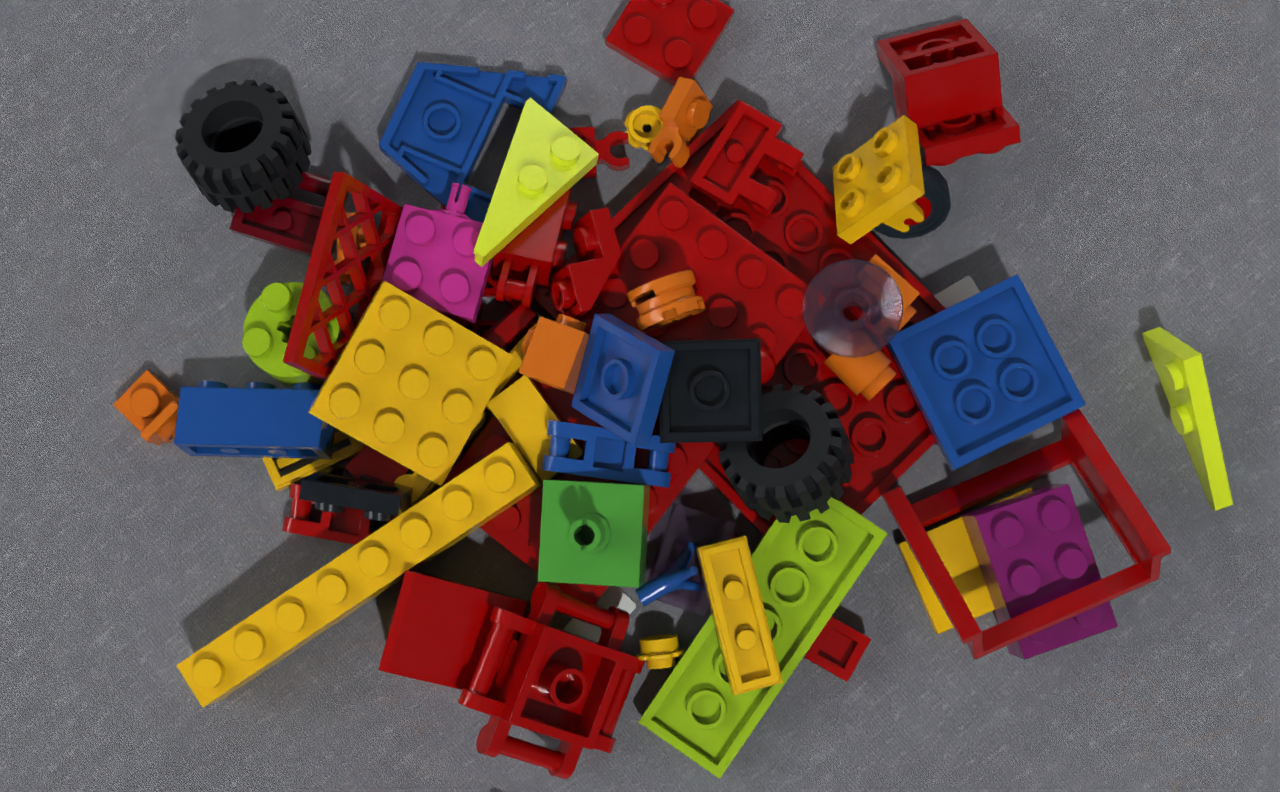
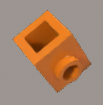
(555, 352)

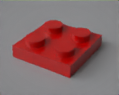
(669, 35)

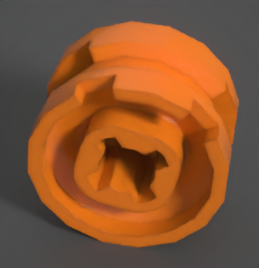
(666, 301)

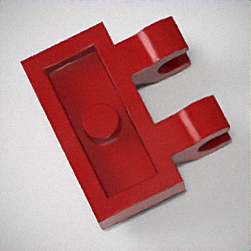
(736, 157)

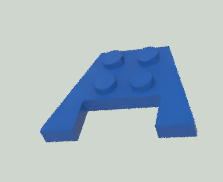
(448, 119)

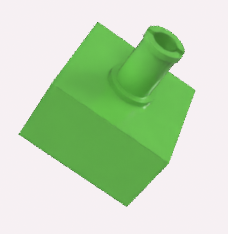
(593, 533)

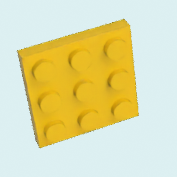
(411, 383)

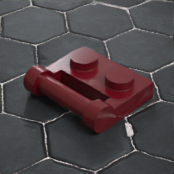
(288, 222)

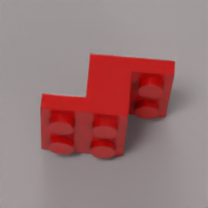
(951, 89)

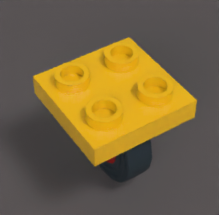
(889, 187)

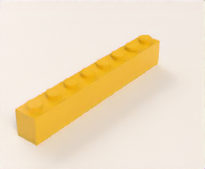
(359, 574)

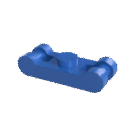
(606, 455)

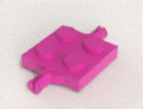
(436, 258)

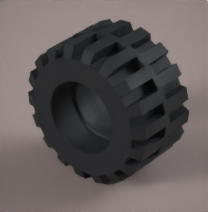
(227, 122)
(806, 482)

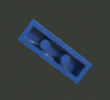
(251, 422)

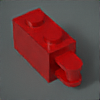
(535, 252)

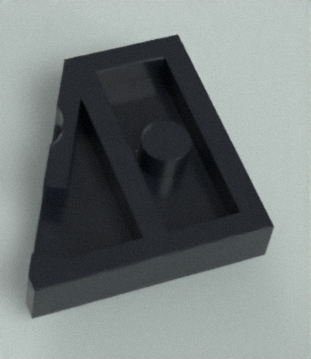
(334, 492)

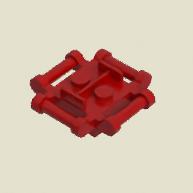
(552, 681)

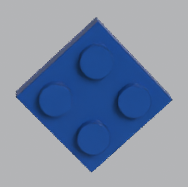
(622, 379)

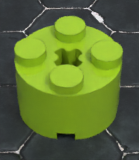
(269, 328)

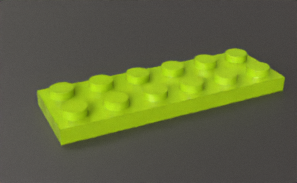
(802, 581)

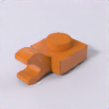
(683, 118)

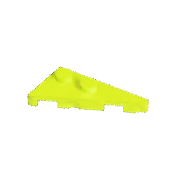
(537, 171)
(1191, 411)

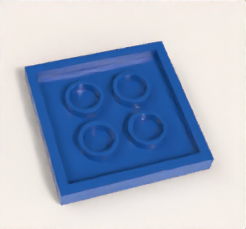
(984, 372)

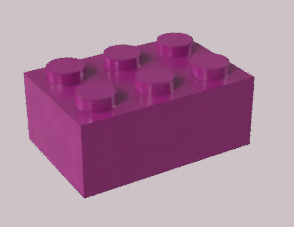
(1033, 554)

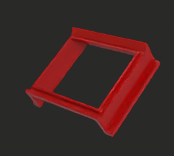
(1107, 487)

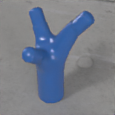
(672, 579)

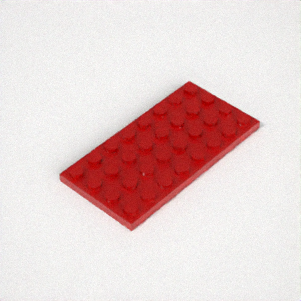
(743, 298)

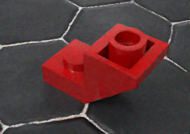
(580, 283)

